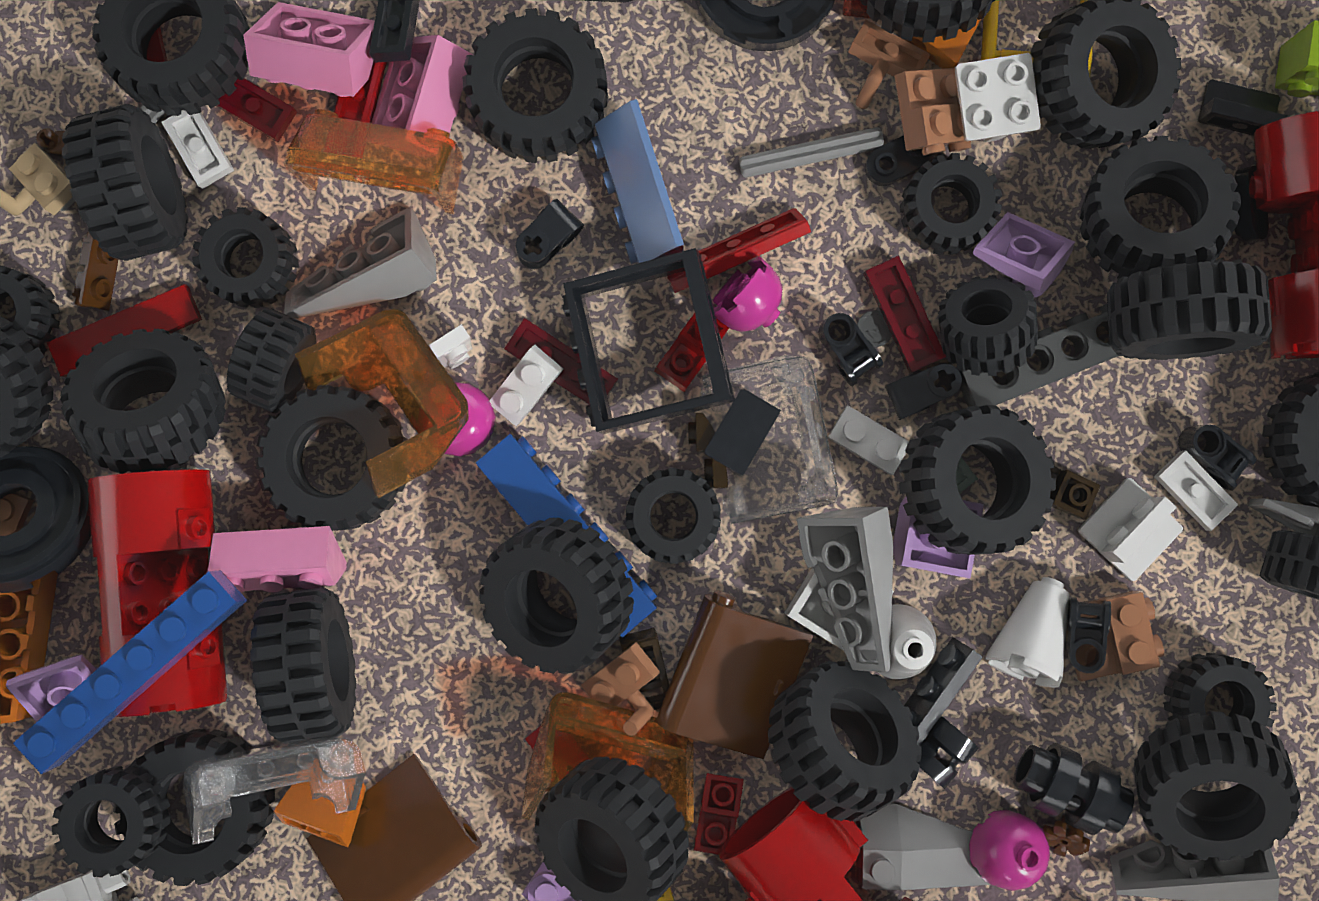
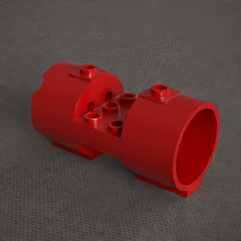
(1289, 183)
(149, 550)
(793, 853)

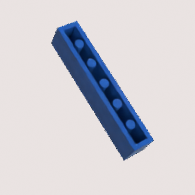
(536, 497)
(129, 671)

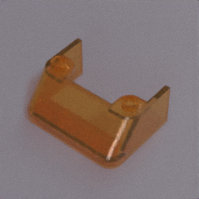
(376, 156)
(393, 353)
(587, 728)

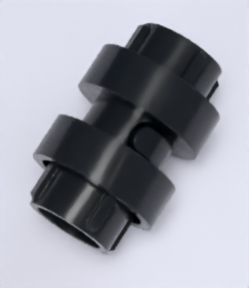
(1088, 794)

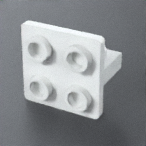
(997, 97)
(1131, 528)

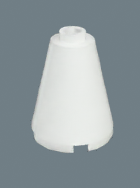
(1035, 635)
(911, 642)

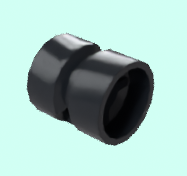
(954, 743)

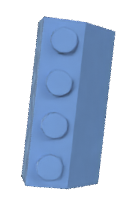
(637, 184)

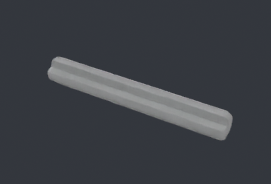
(811, 152)

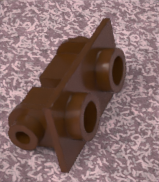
(96, 283)

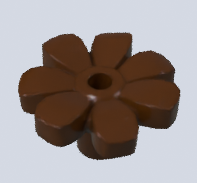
(1066, 838)

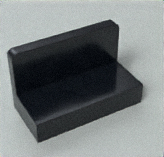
(1238, 107)
(742, 432)

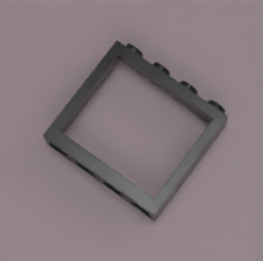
(583, 340)

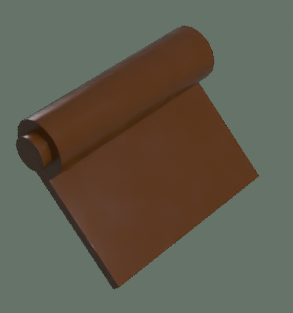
(731, 676)
(400, 840)

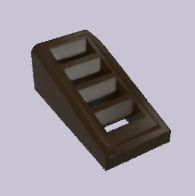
(647, 638)

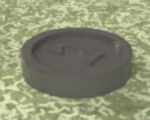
(874, 328)

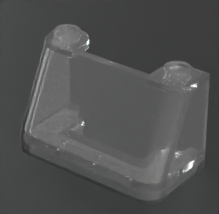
(795, 460)
(329, 764)

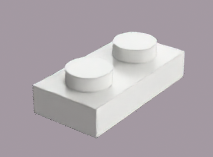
(198, 147)
(452, 347)
(525, 385)
(869, 440)
(1196, 490)

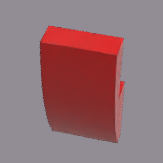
(685, 355)
(717, 812)

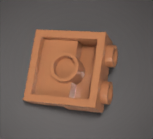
(930, 111)
(1130, 638)

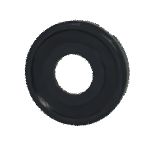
(765, 27)
(60, 521)

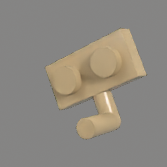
(41, 180)

